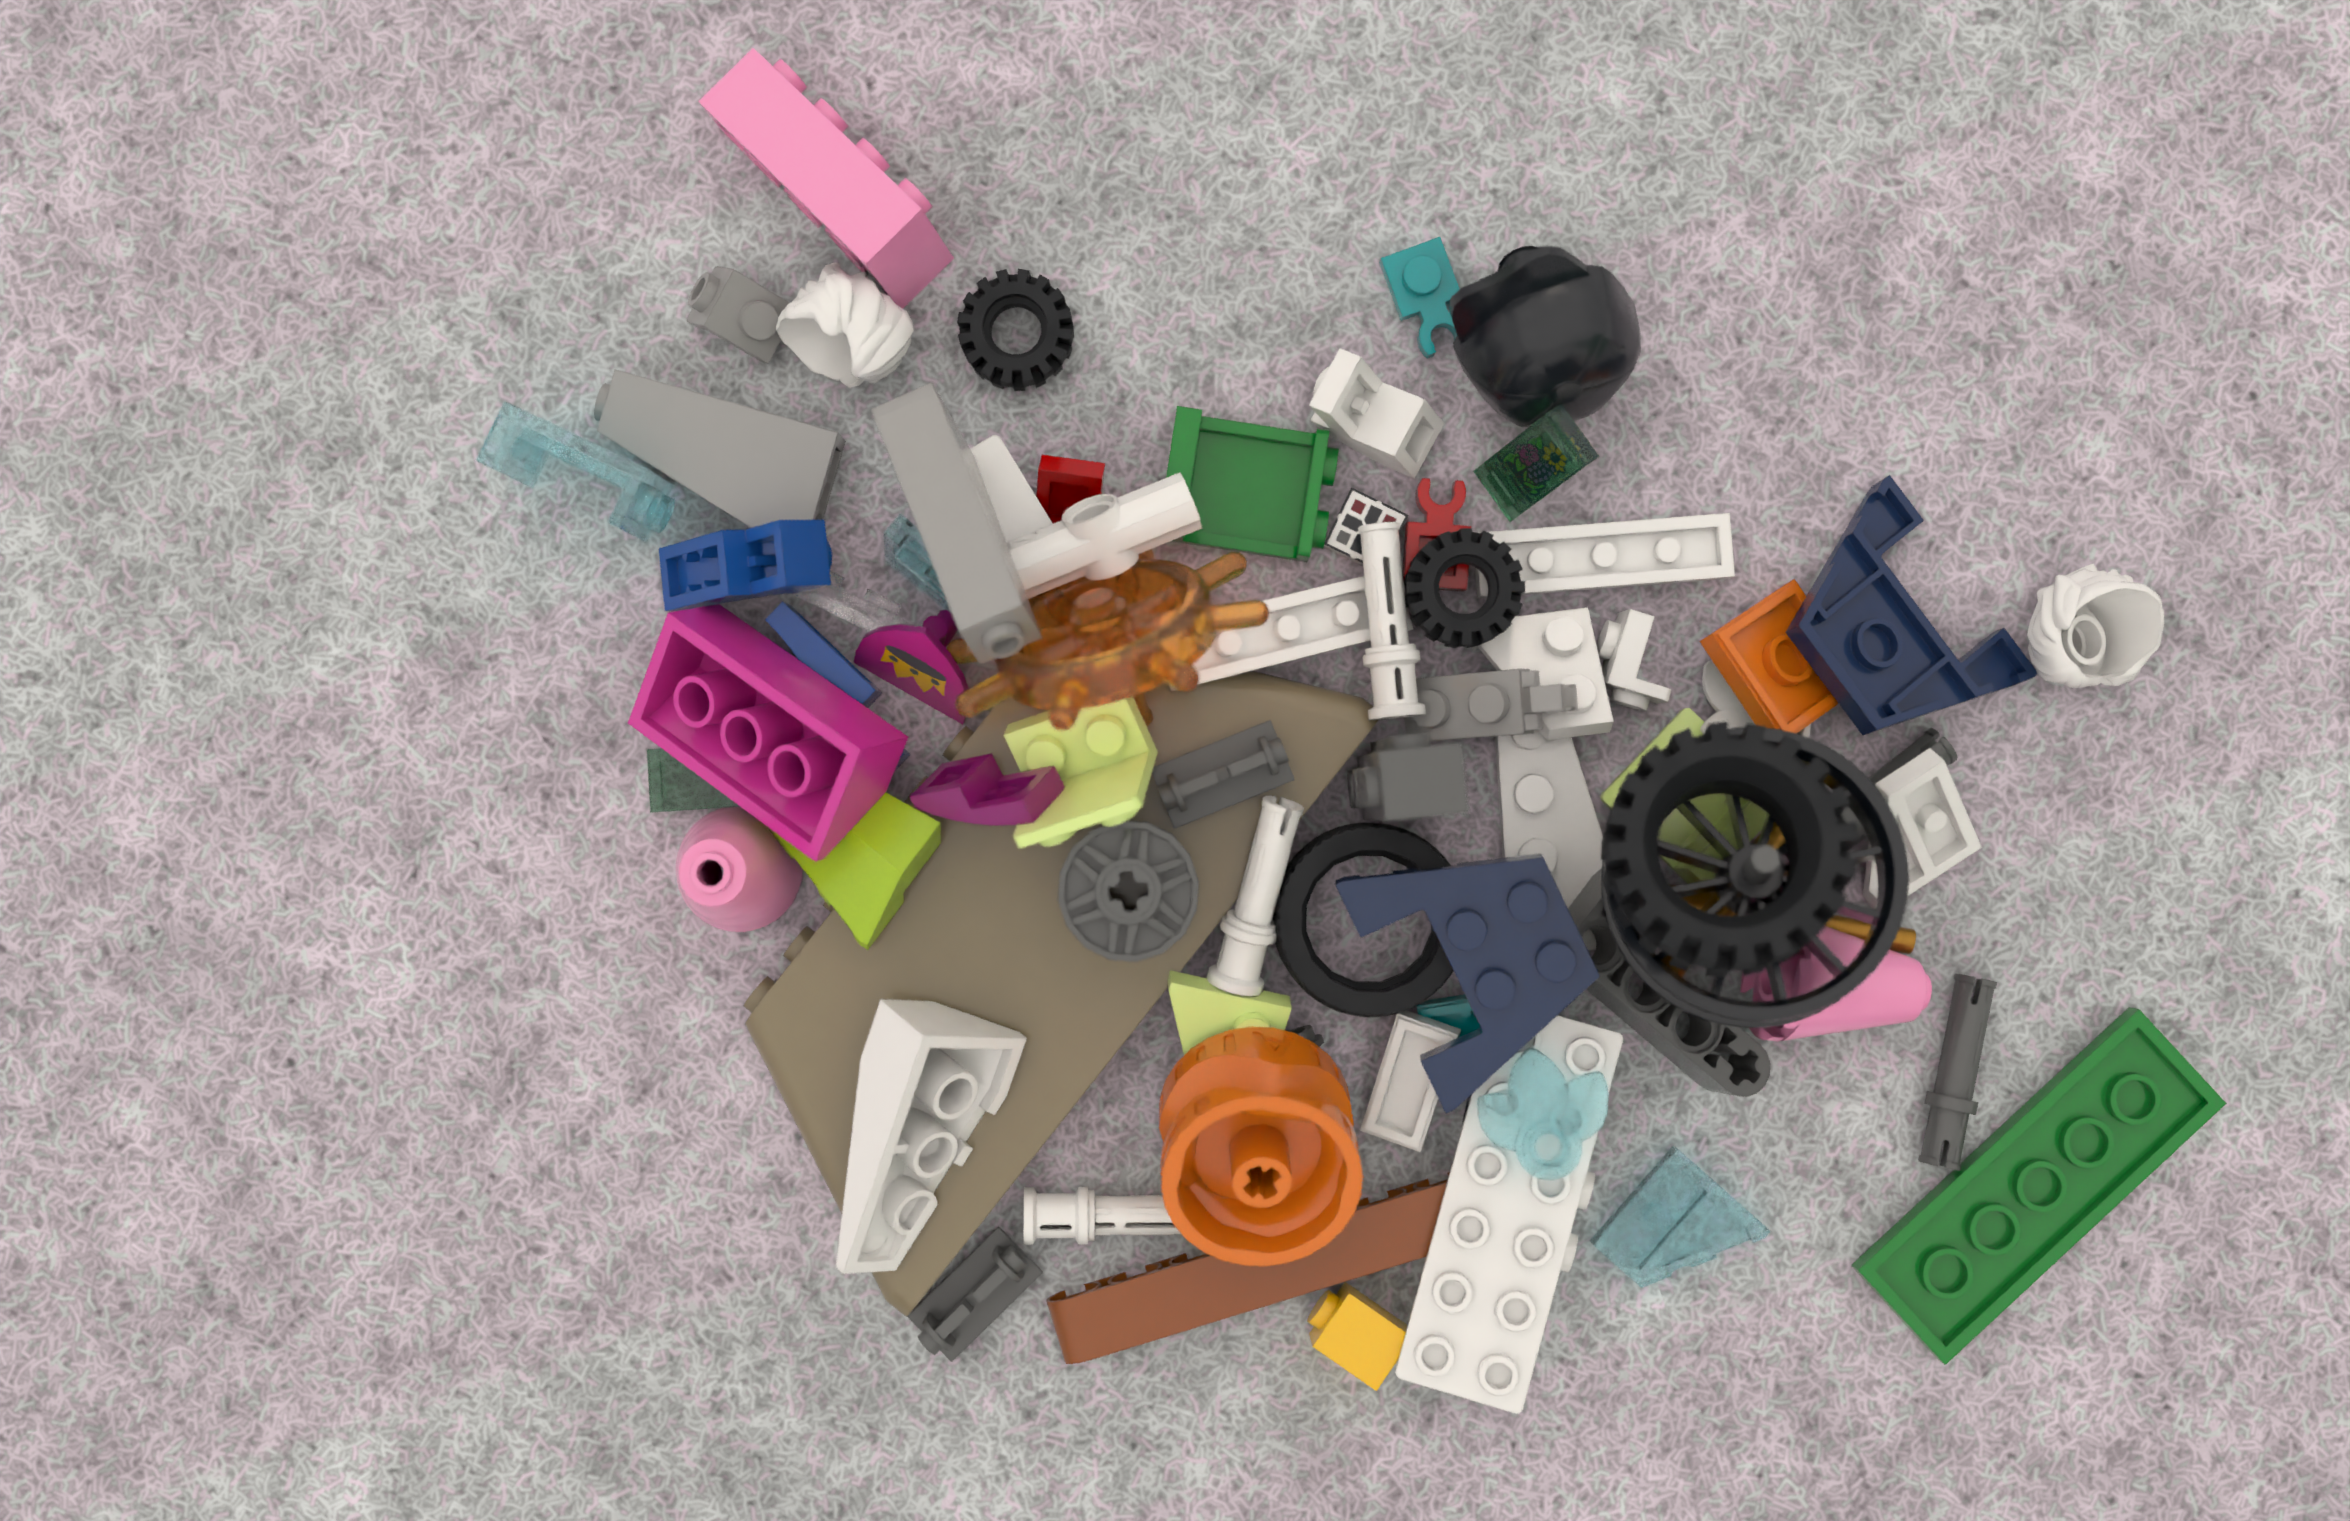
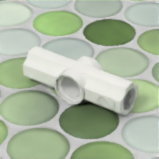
(1104, 535)

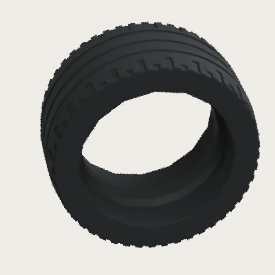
(1295, 949)

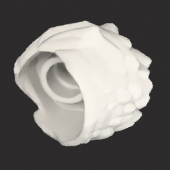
(846, 328)
(2094, 628)

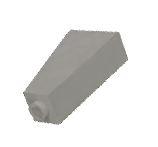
(725, 452)
(957, 523)

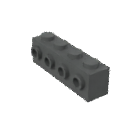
(1408, 779)

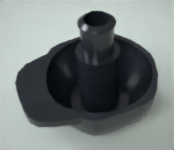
(1545, 335)

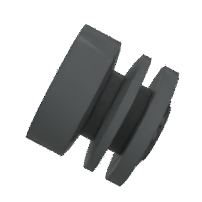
(1103, 921)

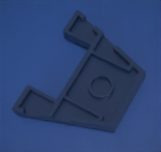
(1874, 639)
(1505, 943)

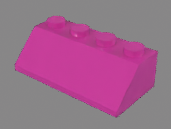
(765, 728)

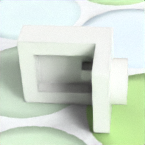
(1622, 649)

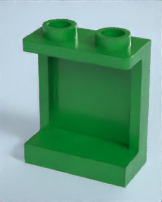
(1253, 484)

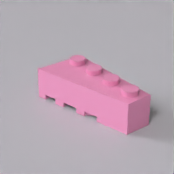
(828, 176)

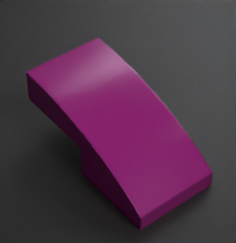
(980, 794)

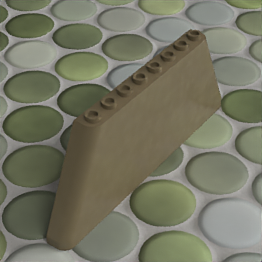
(993, 943)

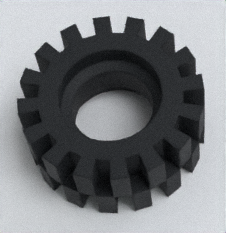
(1010, 292)
(1496, 566)

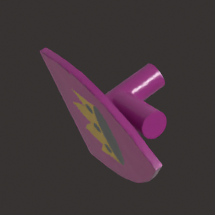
(917, 661)

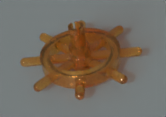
(1114, 639)

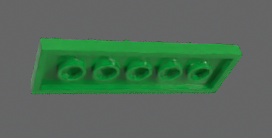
(2038, 1184)

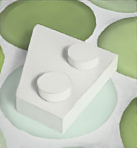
(1564, 653)
(1930, 821)

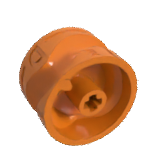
(1258, 1147)

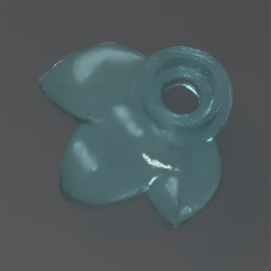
(1544, 1104)

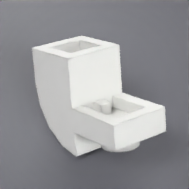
(1374, 416)

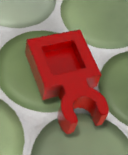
(1437, 521)

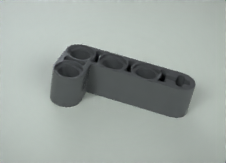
(1656, 1018)

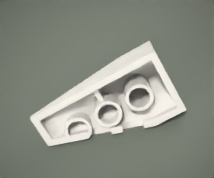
(917, 1101)

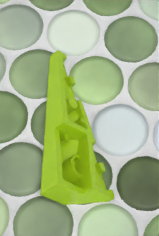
(872, 865)

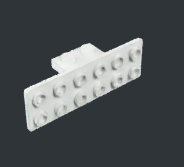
(1501, 1244)

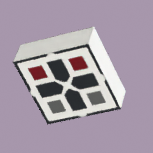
(1358, 511)

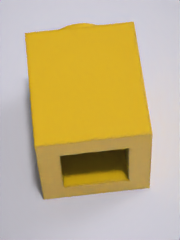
(1357, 1334)

